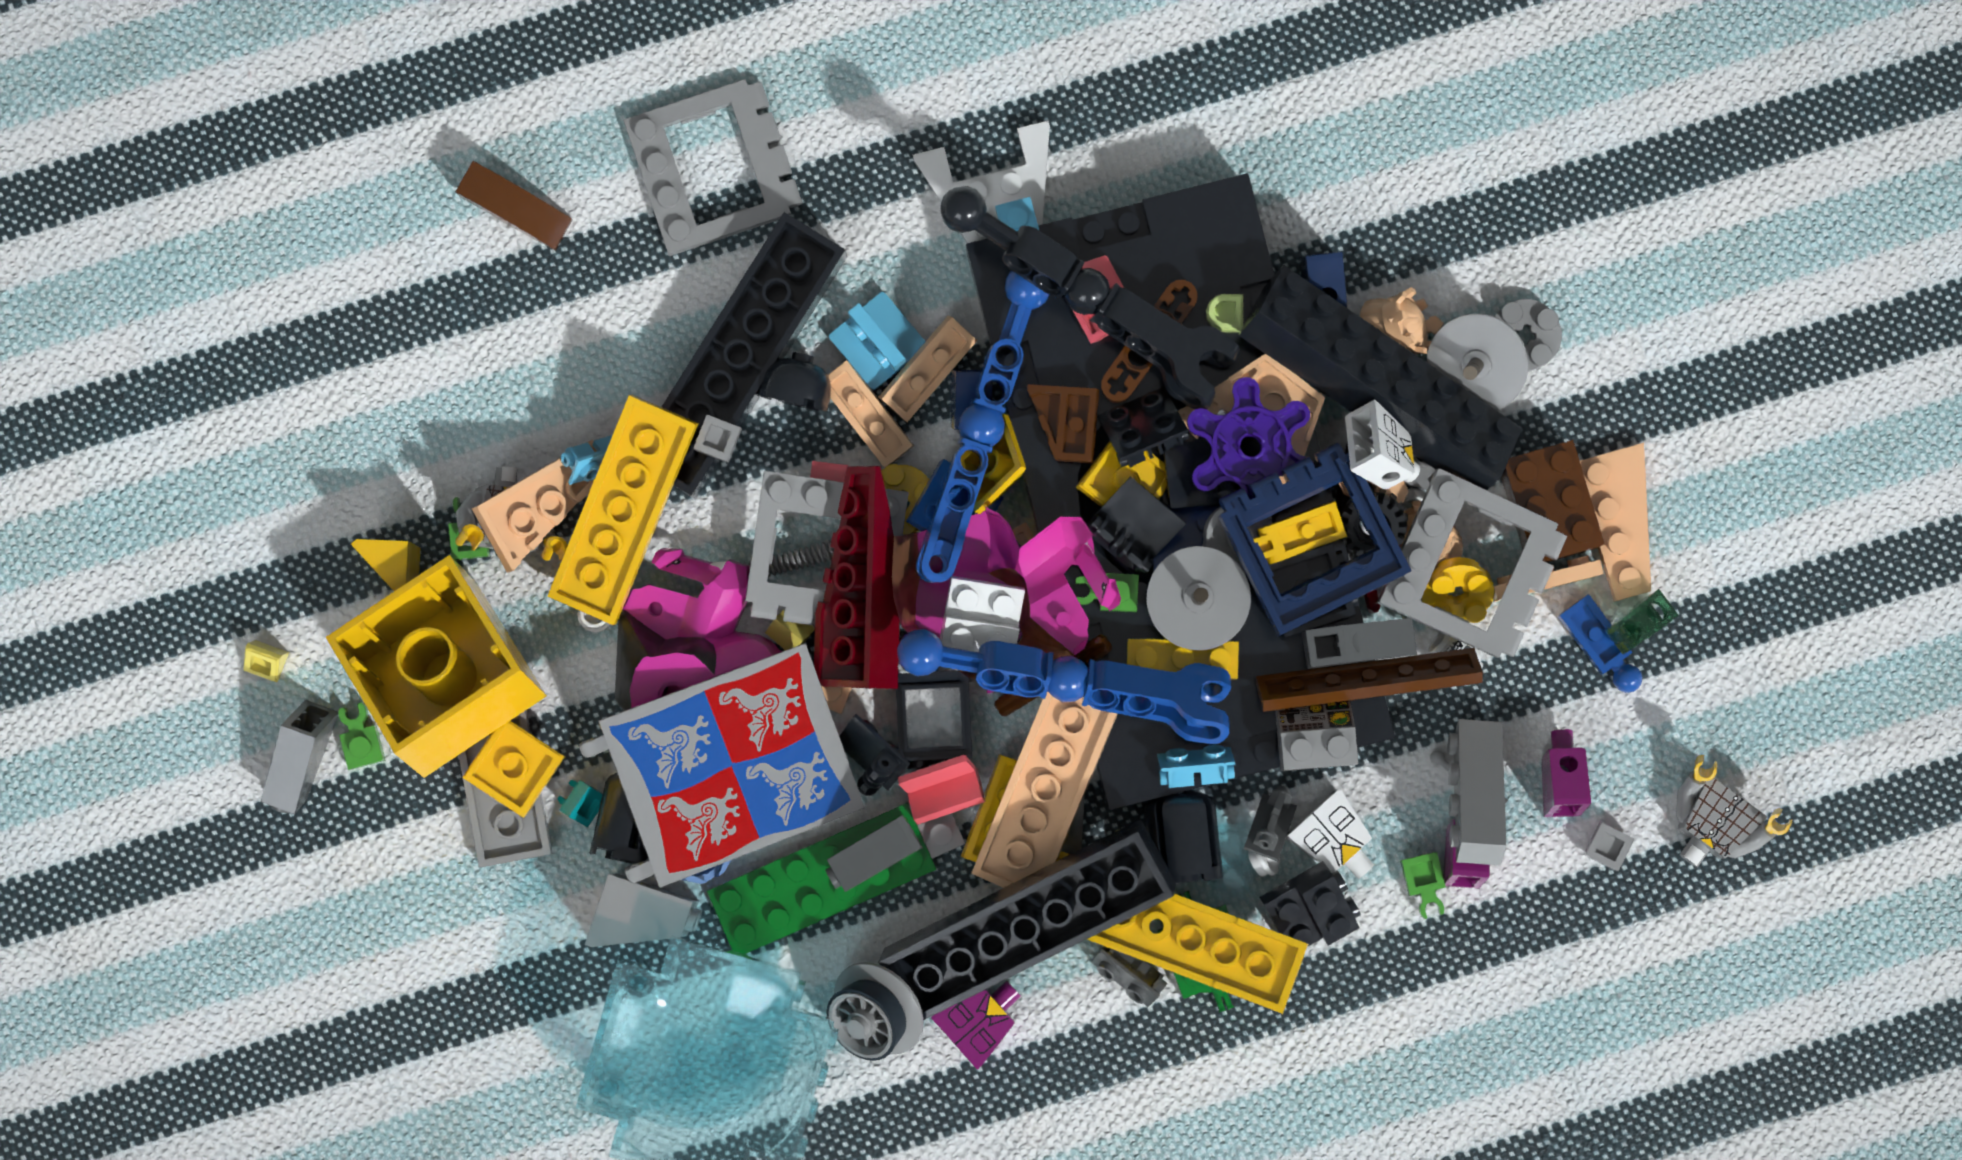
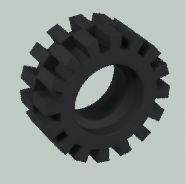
(1390, 508)

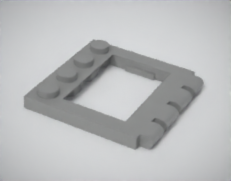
(664, 182)
(801, 496)
(1427, 540)

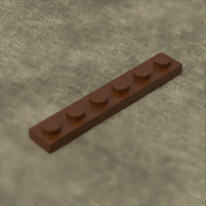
(1369, 679)

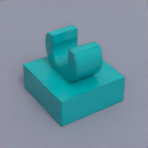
(582, 802)

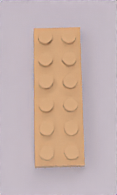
(1044, 790)

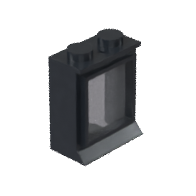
(933, 717)

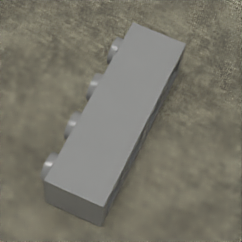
(1478, 792)

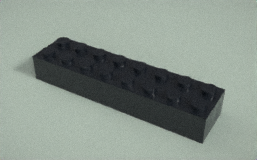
(752, 334)
(1362, 364)
(1032, 919)

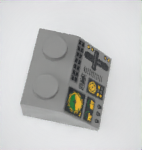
(1316, 736)

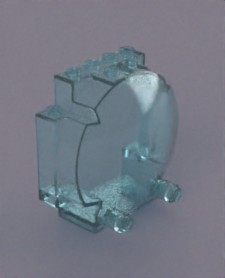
(707, 1058)

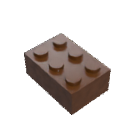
(1555, 488)

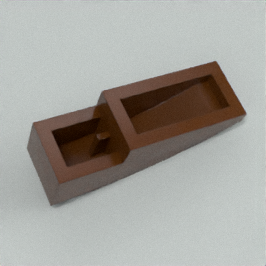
(513, 205)

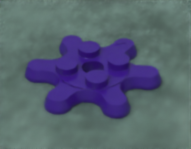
(1246, 419)

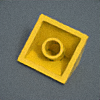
(393, 560)

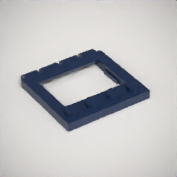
(1335, 586)

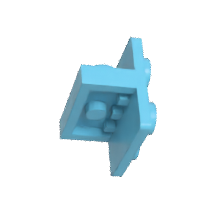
(877, 340)

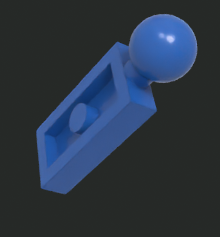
(1588, 627)

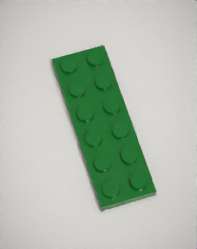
(799, 892)

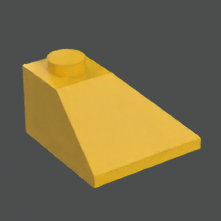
(1003, 468)

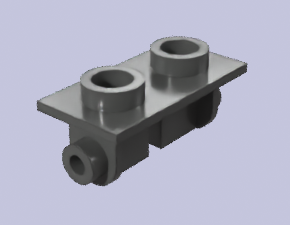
(1271, 824)
(1141, 984)

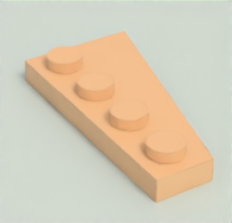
(1620, 504)
(528, 511)

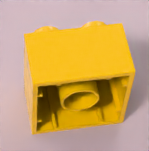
(435, 667)

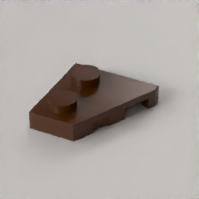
(1068, 420)

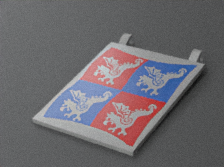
(729, 765)

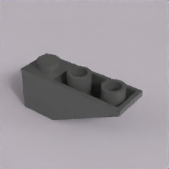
(1358, 643)

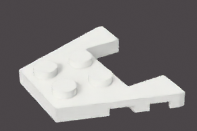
(999, 186)

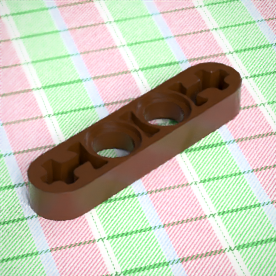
(1130, 384)

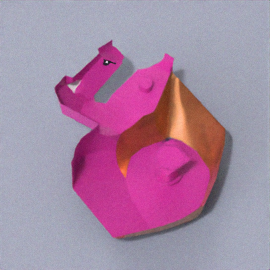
(1049, 612)

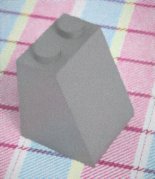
(640, 913)

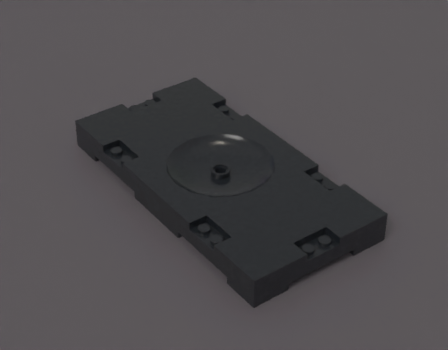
(1218, 245)

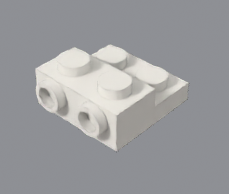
(980, 613)

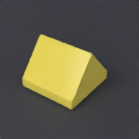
(788, 633)
(264, 660)

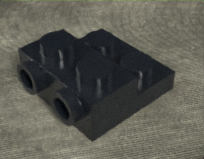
(1304, 567)
(1312, 906)

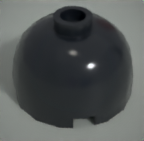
(797, 383)

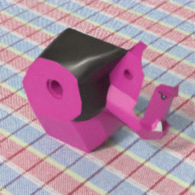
(680, 639)

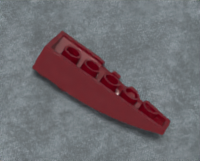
(858, 613)

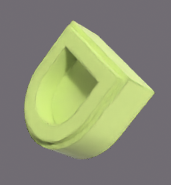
(1226, 312)

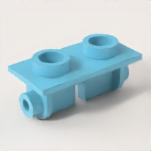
(584, 460)
(1179, 765)

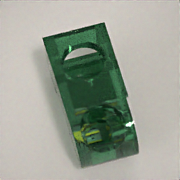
(1641, 622)

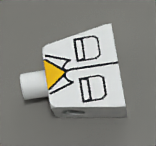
(1379, 447)
(1334, 835)

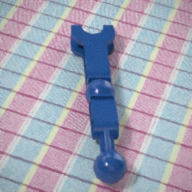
(980, 429)
(1104, 685)

